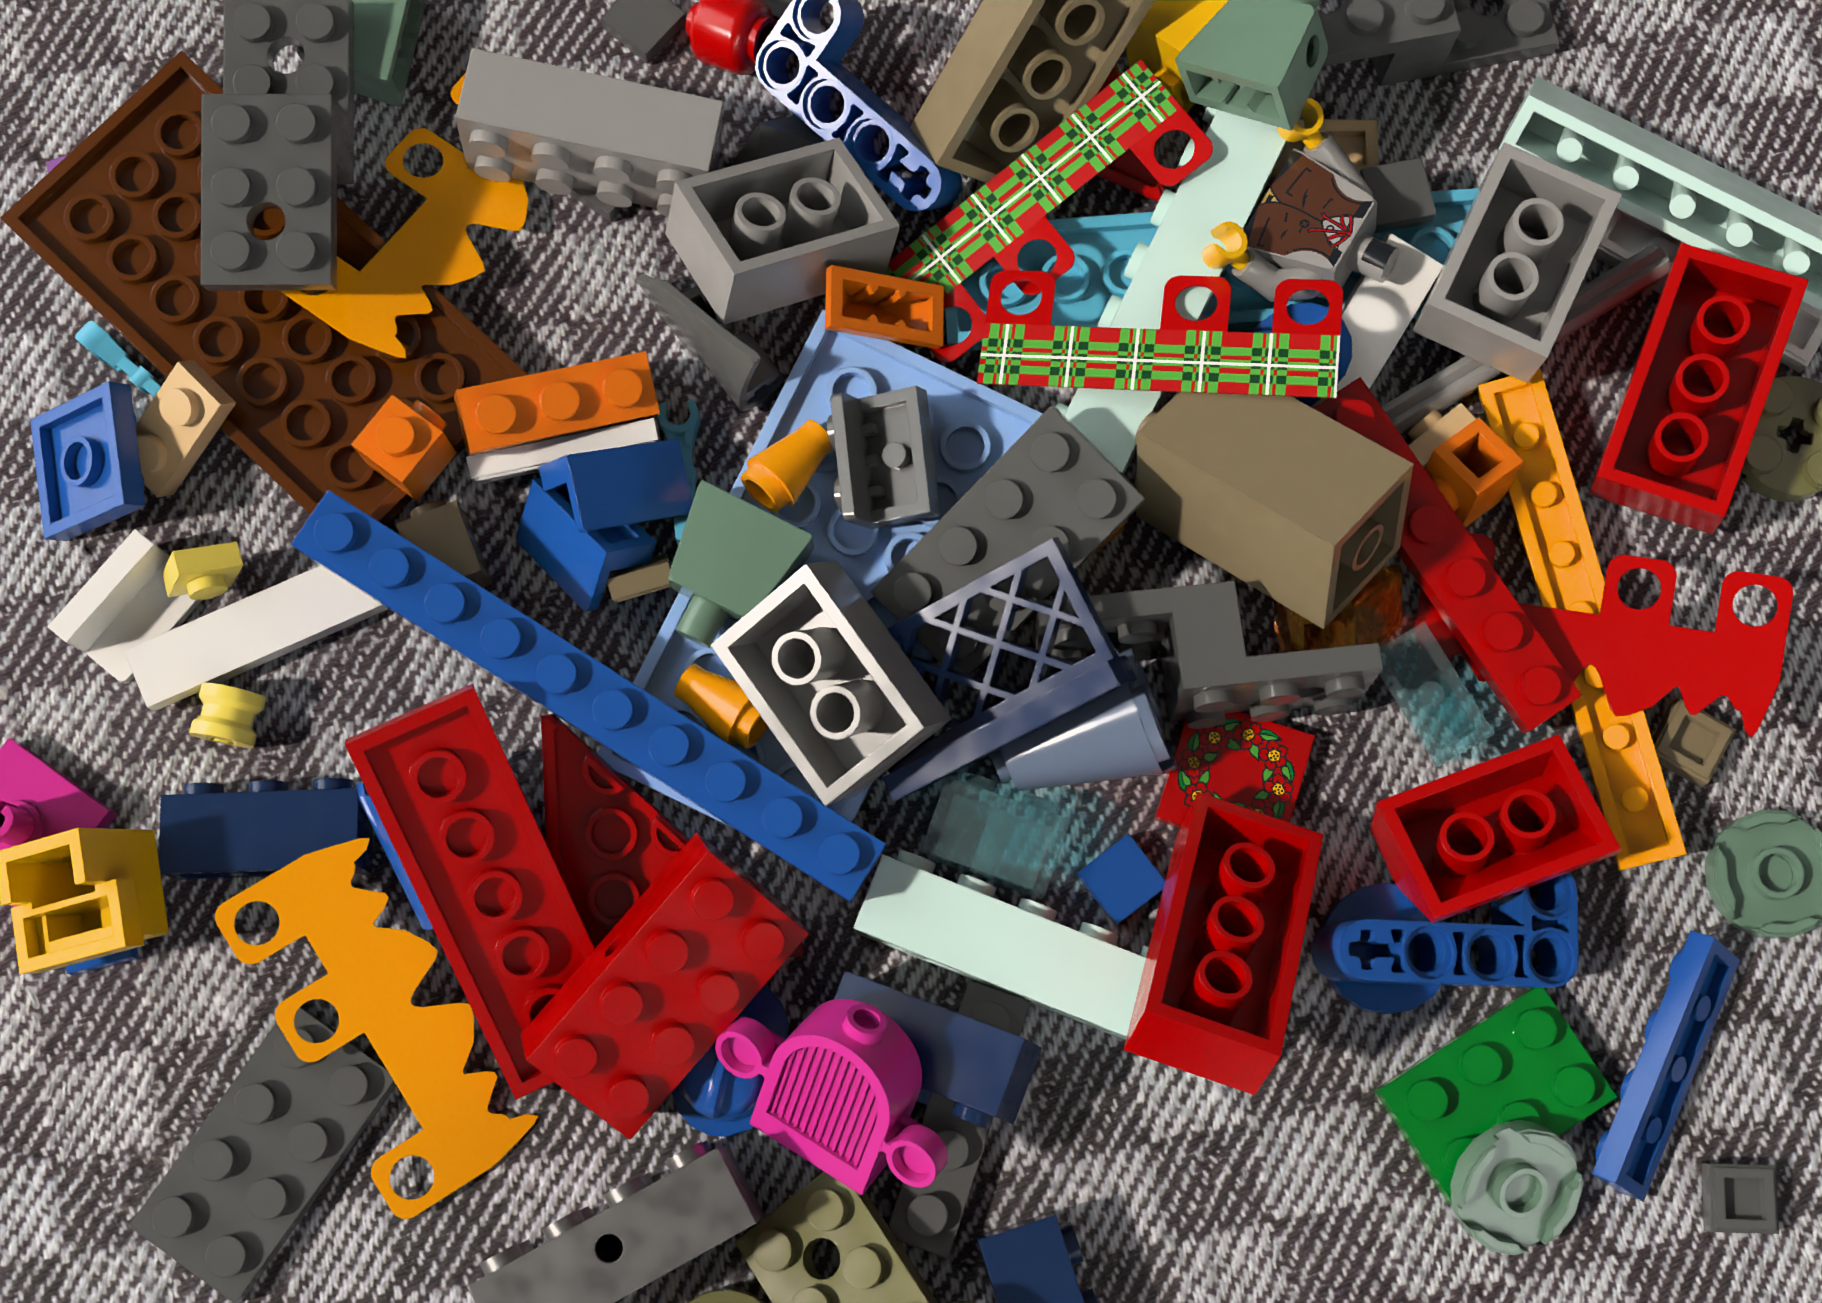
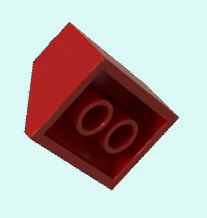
(1491, 830)

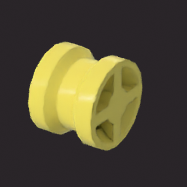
(227, 715)

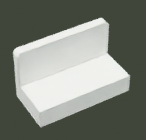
(122, 606)

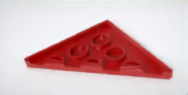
(601, 831)

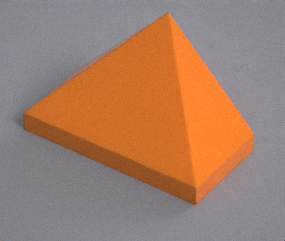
(884, 307)

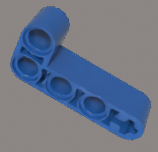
(863, 111)
(1446, 946)

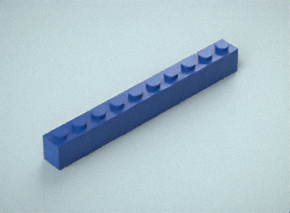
(590, 696)

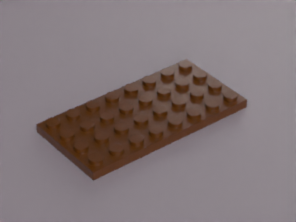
(127, 237)

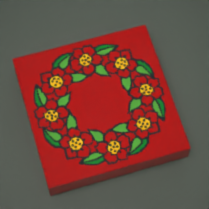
(1239, 763)

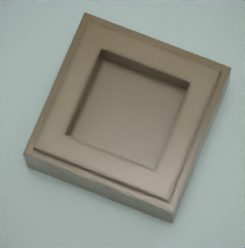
(640, 579)
(1691, 743)

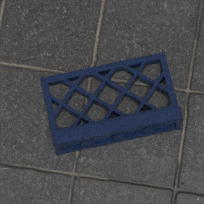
(1021, 711)

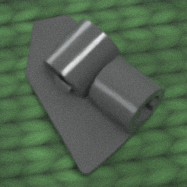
(731, 358)

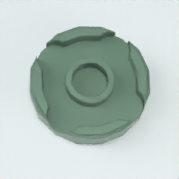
(1767, 874)
(1516, 1187)

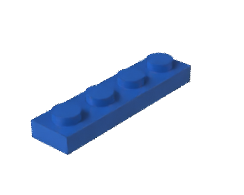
(1672, 1051)

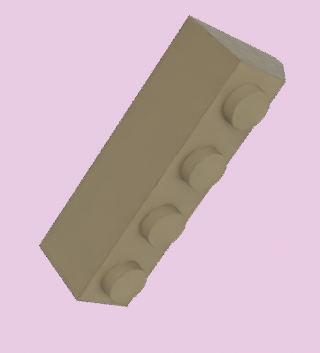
(1020, 77)

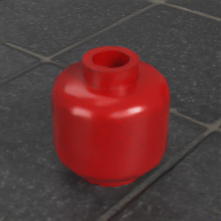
(729, 33)

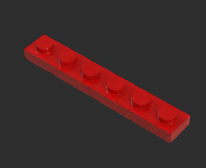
(1462, 580)

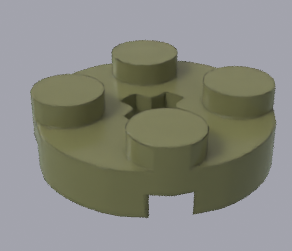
(1768, 464)

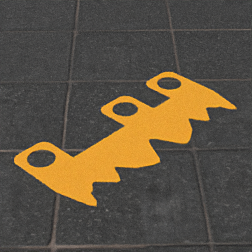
(424, 251)
(372, 989)

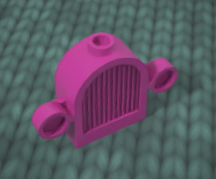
(839, 1093)

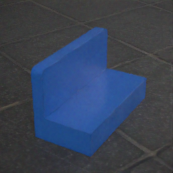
(622, 484)
(577, 559)

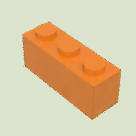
(556, 403)

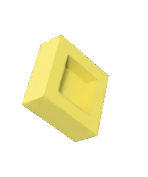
(202, 571)

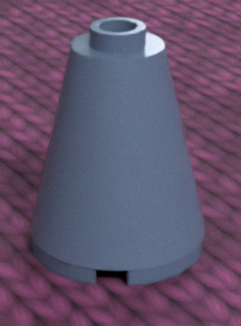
(1096, 743)

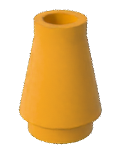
(786, 467)
(721, 706)

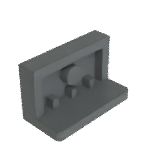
(884, 457)

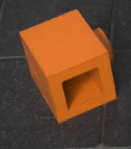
(406, 445)
(1473, 470)

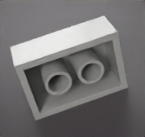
(774, 225)
(1517, 263)
(830, 681)

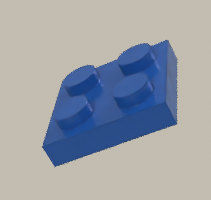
(87, 462)

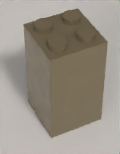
(1273, 495)

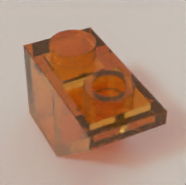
(1365, 620)

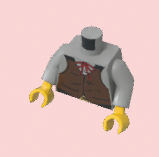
(1310, 222)

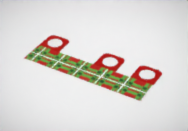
(1014, 202)
(1176, 357)

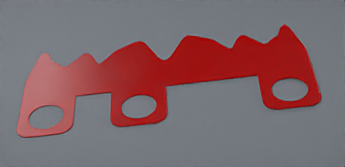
(1645, 656)

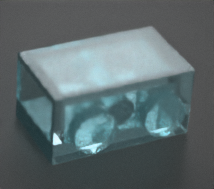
(1432, 695)
(996, 835)

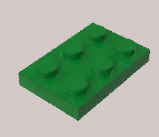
(1498, 1071)

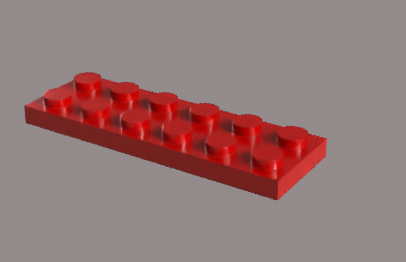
(476, 866)

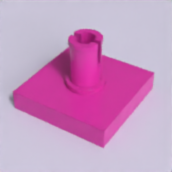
(41, 799)

